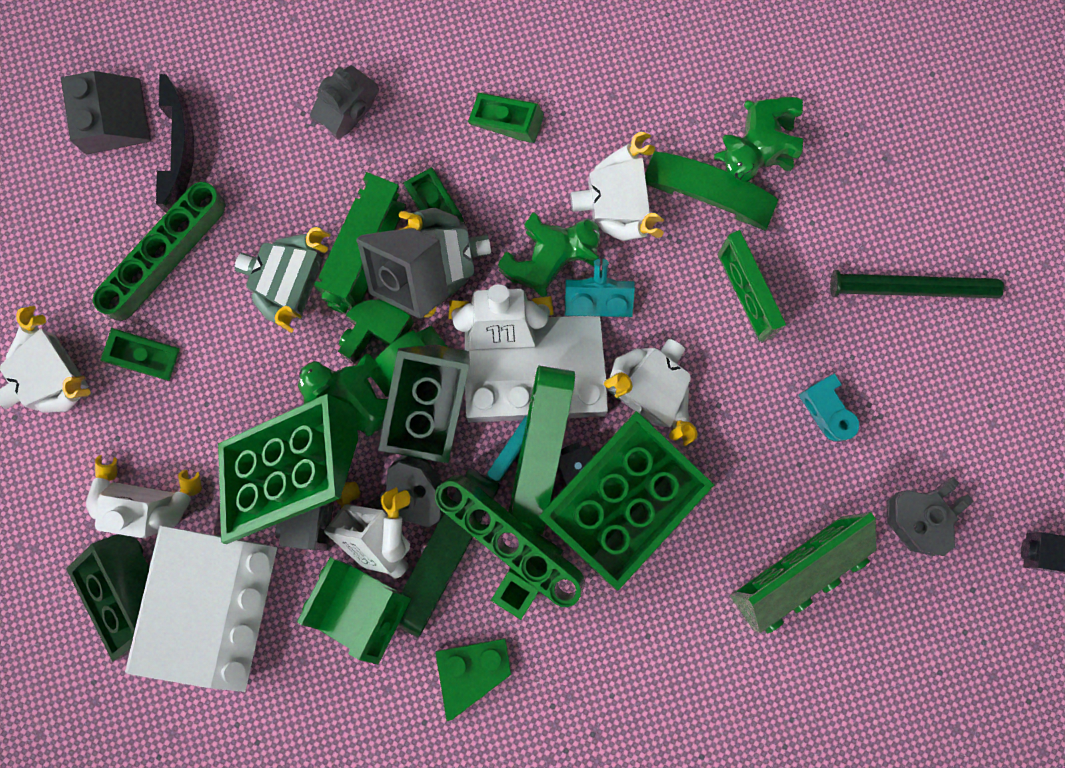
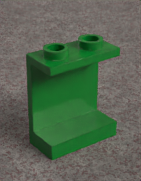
(354, 610)

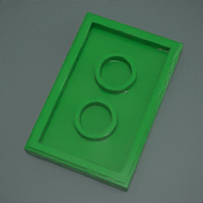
(750, 287)

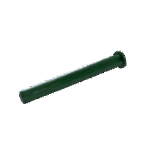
(915, 286)

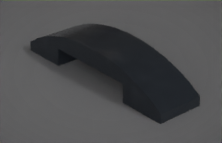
(173, 183)

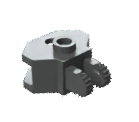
(343, 100)
(414, 476)
(929, 515)

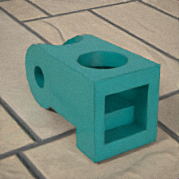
(829, 411)

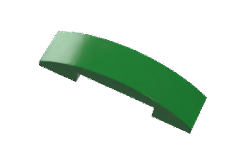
(711, 186)

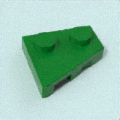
(470, 673)

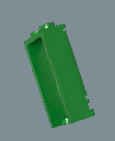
(343, 274)

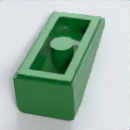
(507, 117)
(429, 193)
(139, 354)

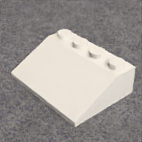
(503, 378)
(201, 610)

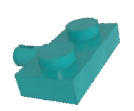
(599, 295)

